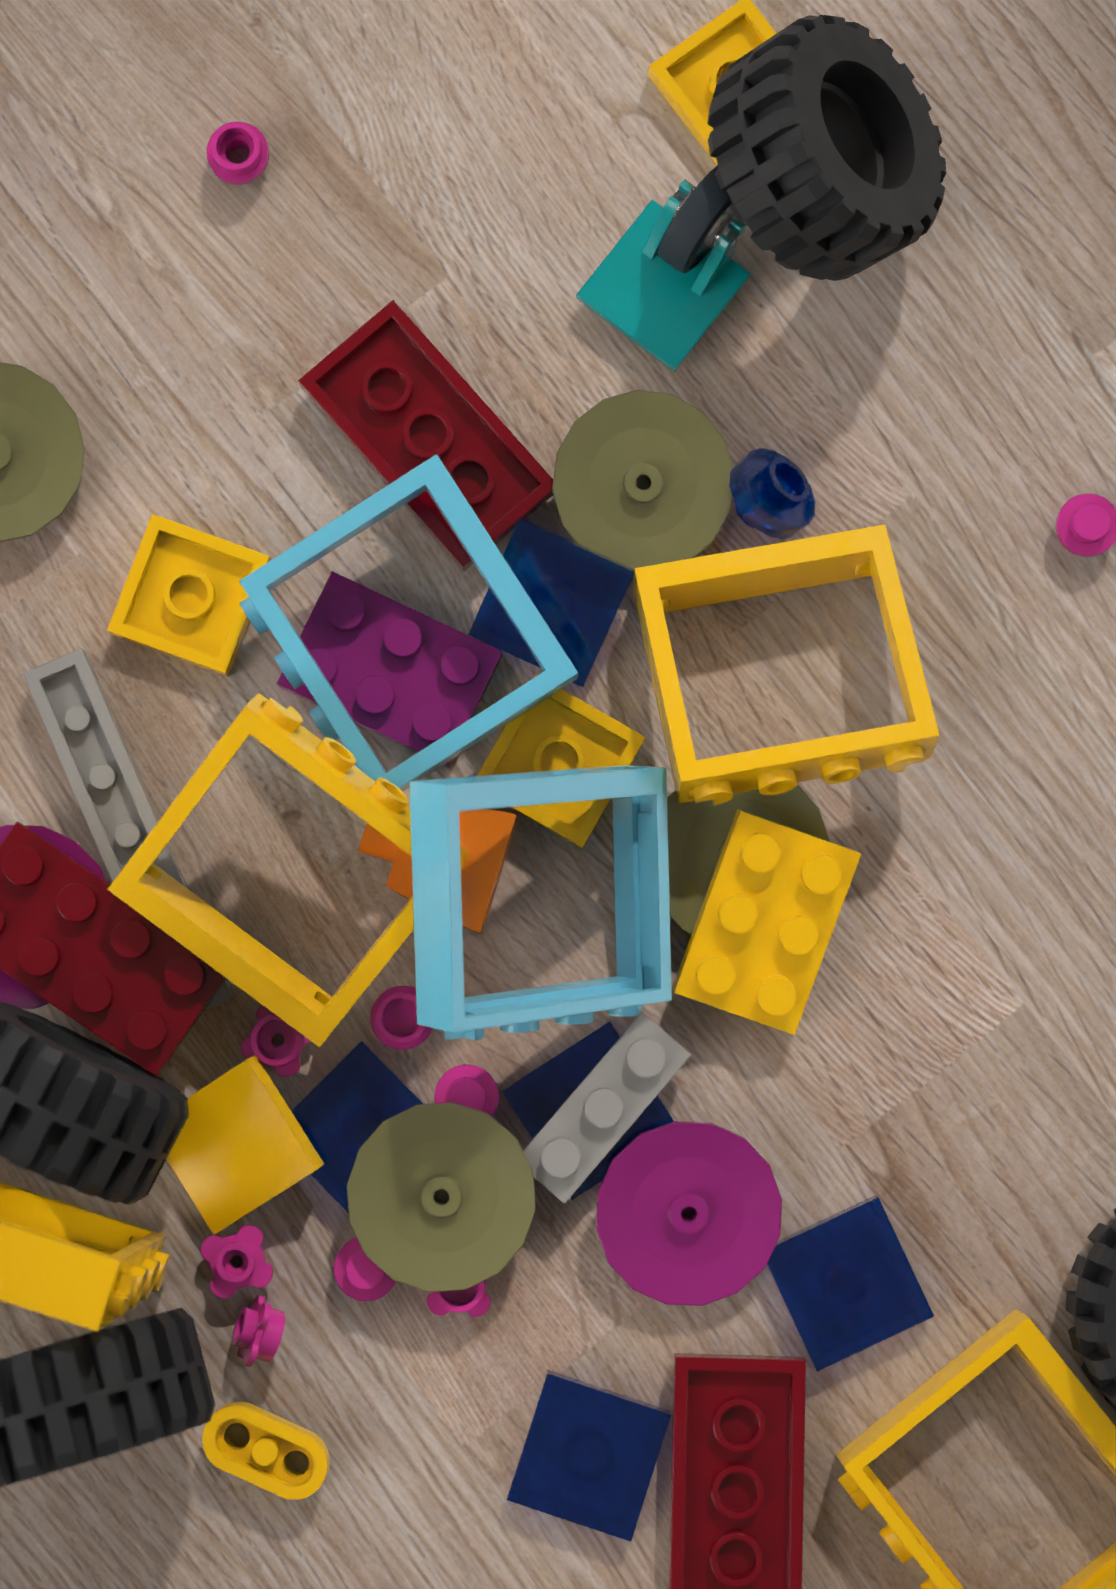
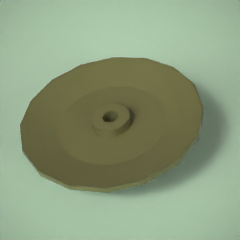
(38, 452)
(643, 479)
(701, 829)
(441, 1197)

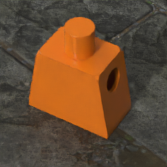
(485, 837)

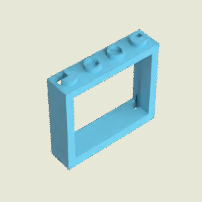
(301, 667)
(640, 899)

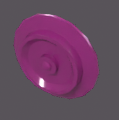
(688, 1213)

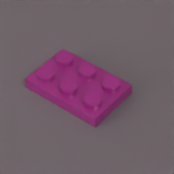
(394, 664)

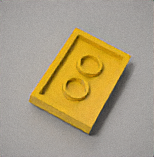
(766, 921)

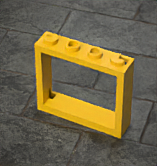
(770, 571)
(220, 940)
(74, 1259)
(1012, 1331)

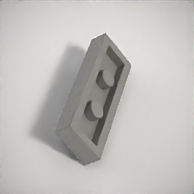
(604, 1106)

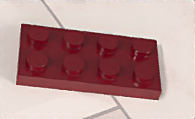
(406, 404)
(96, 953)
(737, 1472)

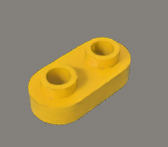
(264, 1456)

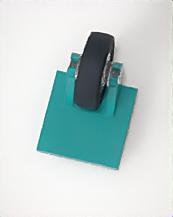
(671, 272)

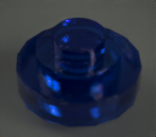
(772, 494)

